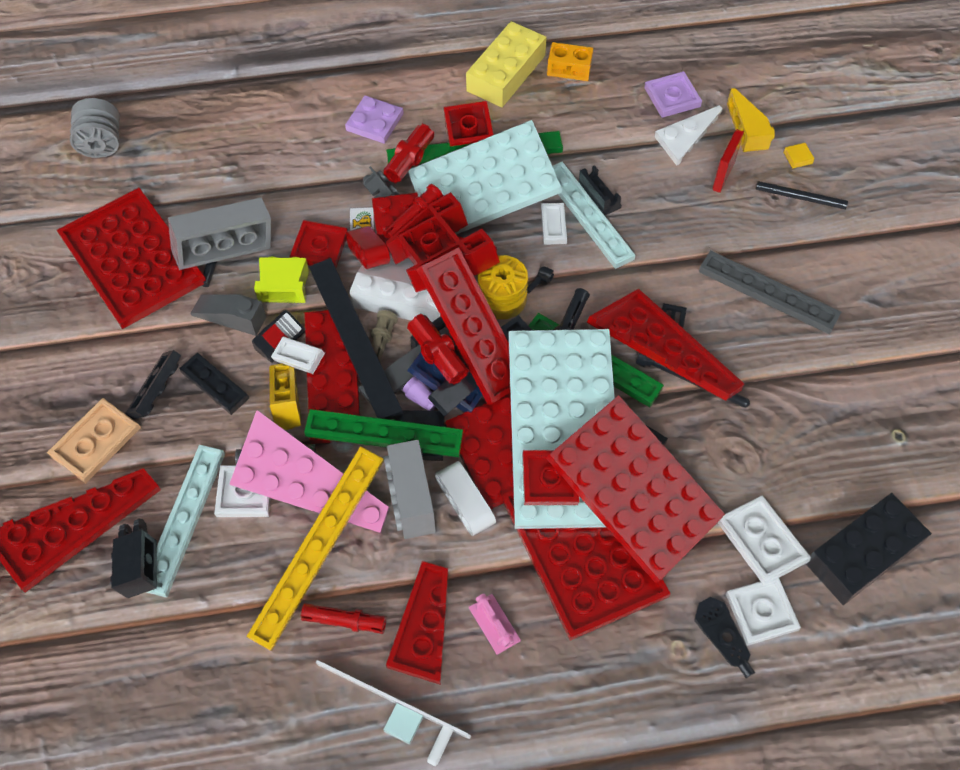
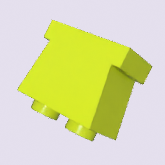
(282, 280)

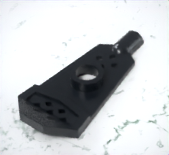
(723, 624)

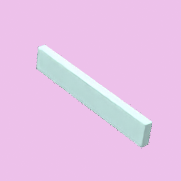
(592, 218)
(185, 516)

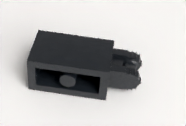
(134, 560)

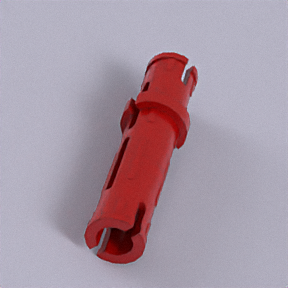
(354, 620)

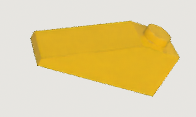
(752, 121)
(284, 396)

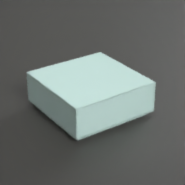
(403, 723)

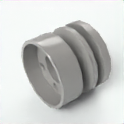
(94, 128)

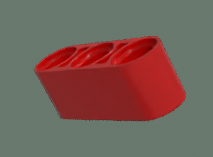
(367, 247)

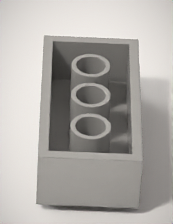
(220, 233)

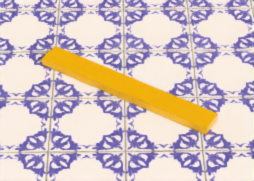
(315, 549)

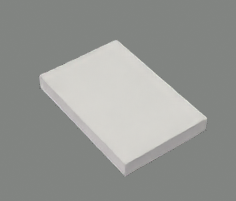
(763, 540)

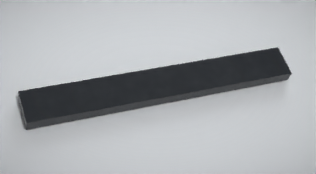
(355, 341)

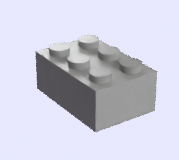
(409, 489)

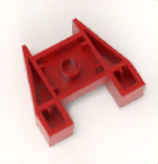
(433, 235)

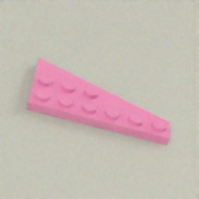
(290, 472)

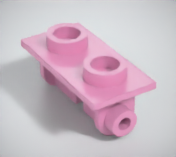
(494, 623)

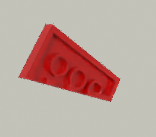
(421, 631)

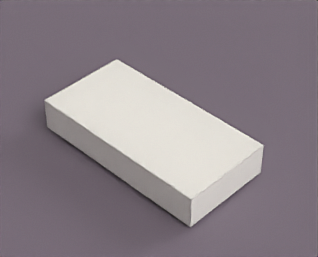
(553, 223)
(298, 355)

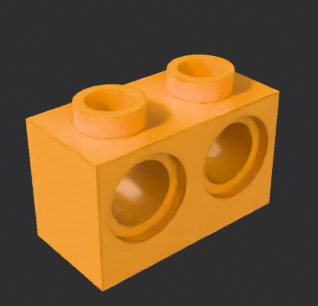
(570, 61)

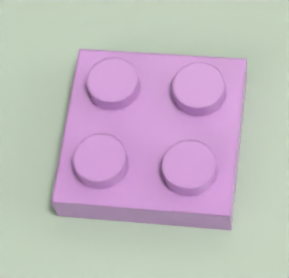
(673, 94)
(374, 119)

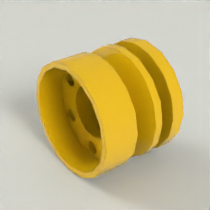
(505, 287)

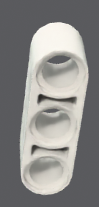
(465, 498)

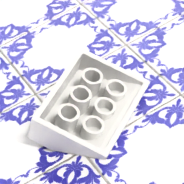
(391, 290)

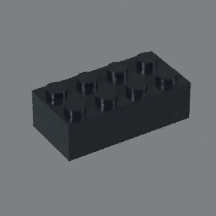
(867, 548)

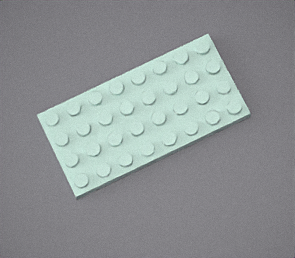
(555, 389)

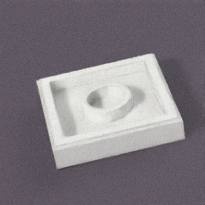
(236, 501)
(762, 611)

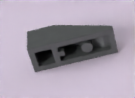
(231, 311)

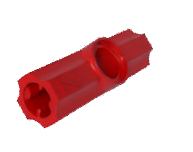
(408, 153)
(437, 349)

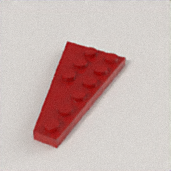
(57, 532)

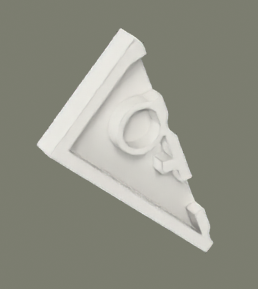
(681, 136)

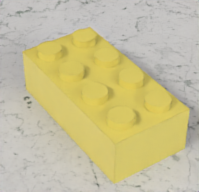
(506, 64)

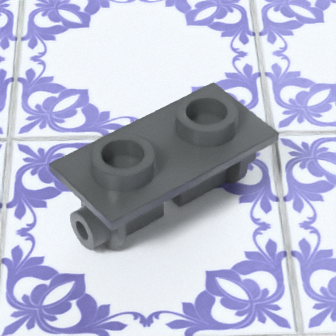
(377, 182)

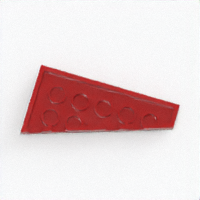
(652, 332)

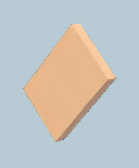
(94, 440)

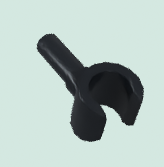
(545, 274)

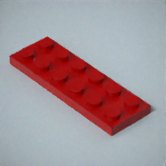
(469, 322)
(335, 381)

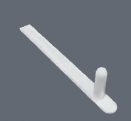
(445, 733)

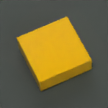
(798, 155)

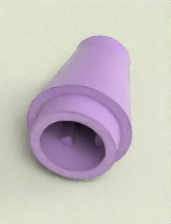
(418, 393)

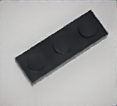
(153, 385)

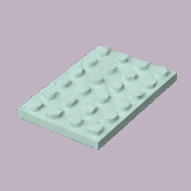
(492, 175)

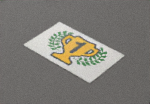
(361, 218)

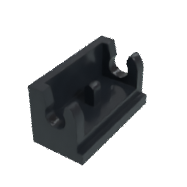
(599, 191)

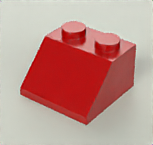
(467, 123)

